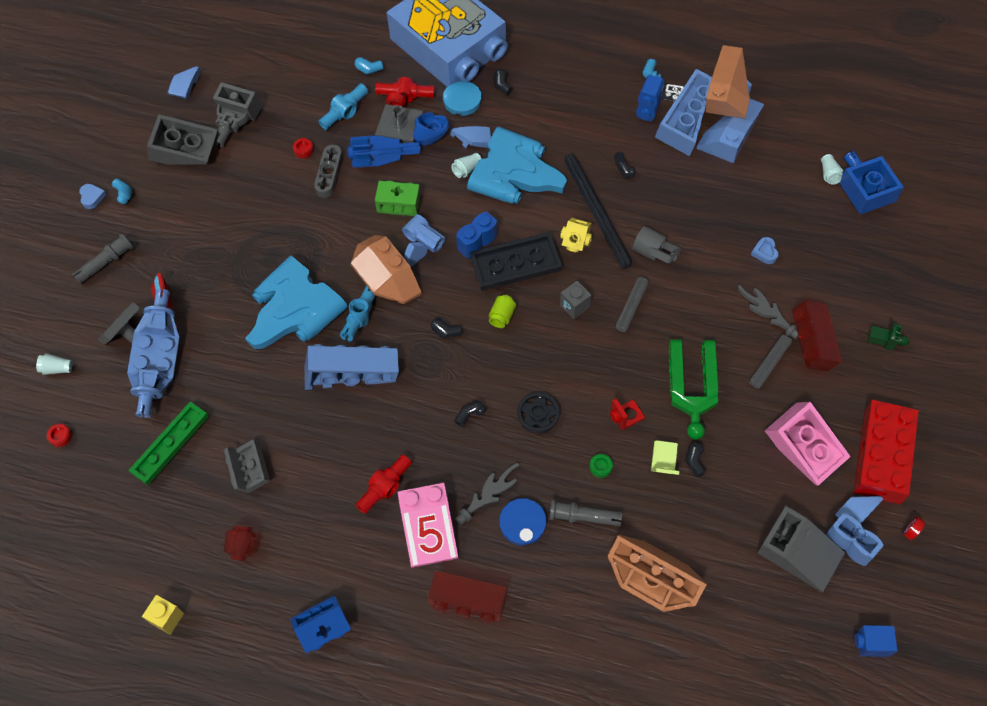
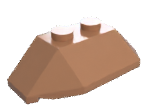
(385, 270)
(654, 575)

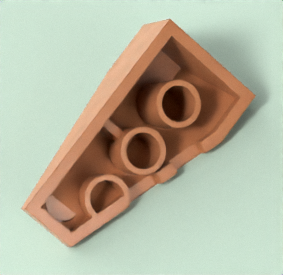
(729, 87)

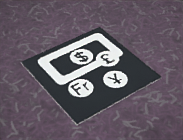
(671, 91)

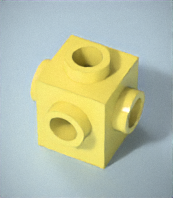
(576, 228)

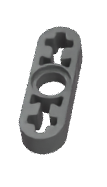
(329, 178)

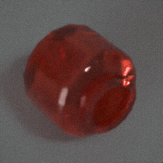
(239, 542)

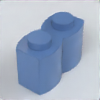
(850, 536)

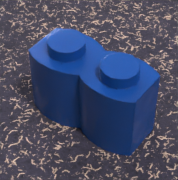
(650, 97)
(478, 234)

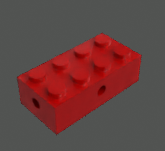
(886, 452)

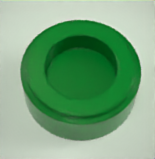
(601, 466)

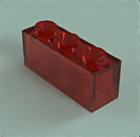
(816, 335)
(467, 597)

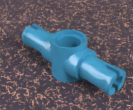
(343, 106)
(358, 314)

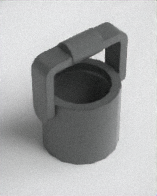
(651, 245)

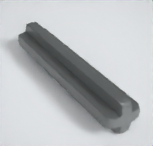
(631, 304)
(770, 361)

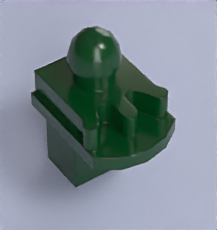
(887, 338)

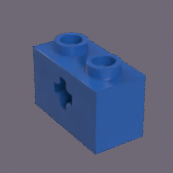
(308, 624)

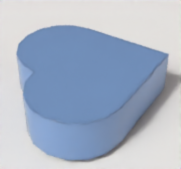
(91, 196)
(765, 251)
(414, 252)

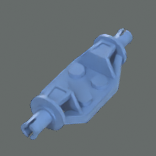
(153, 353)

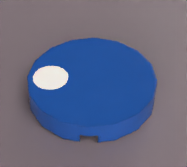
(522, 522)

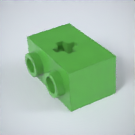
(397, 198)

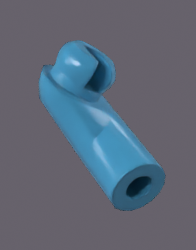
(368, 67)
(649, 68)
(124, 191)

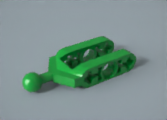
(693, 405)

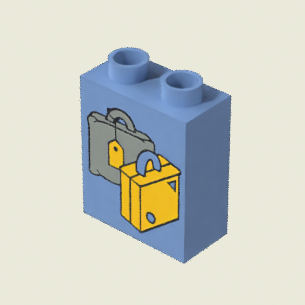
(448, 36)

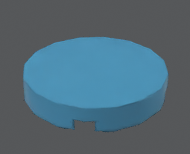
(462, 98)

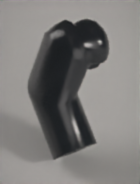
(499, 81)
(621, 164)
(444, 330)
(468, 409)
(692, 459)

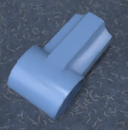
(419, 230)

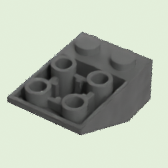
(802, 549)

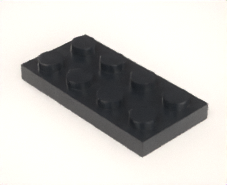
(515, 261)

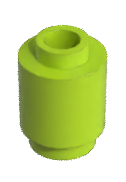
(502, 311)

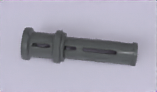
(110, 253)
(574, 512)

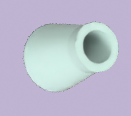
(464, 166)
(831, 169)
(52, 364)

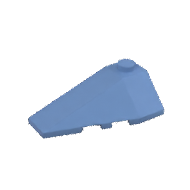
(730, 133)

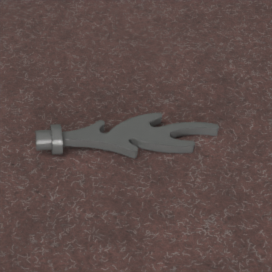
(764, 309)
(489, 489)

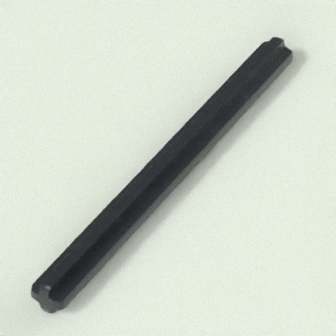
(598, 211)

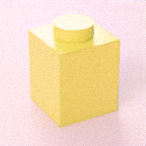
(163, 614)

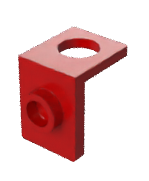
(620, 417)

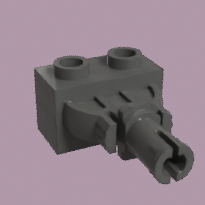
(234, 109)

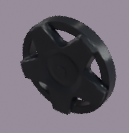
(538, 413)

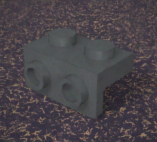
(247, 466)

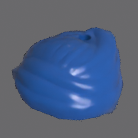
(430, 128)

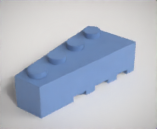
(684, 117)
(349, 365)

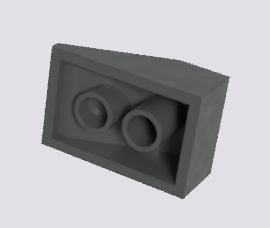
(180, 142)

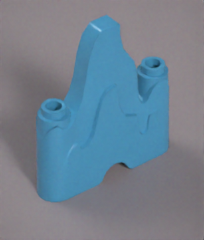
(514, 166)
(292, 305)

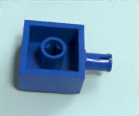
(870, 183)

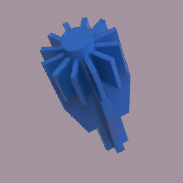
(378, 150)

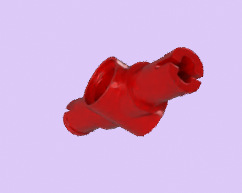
(405, 87)
(383, 484)

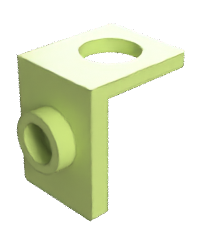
(664, 457)

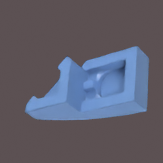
(182, 83)
(472, 135)
(859, 507)

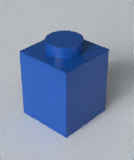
(876, 641)

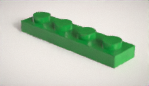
(168, 443)

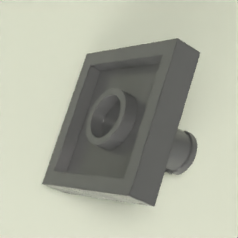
(398, 123)
(121, 325)

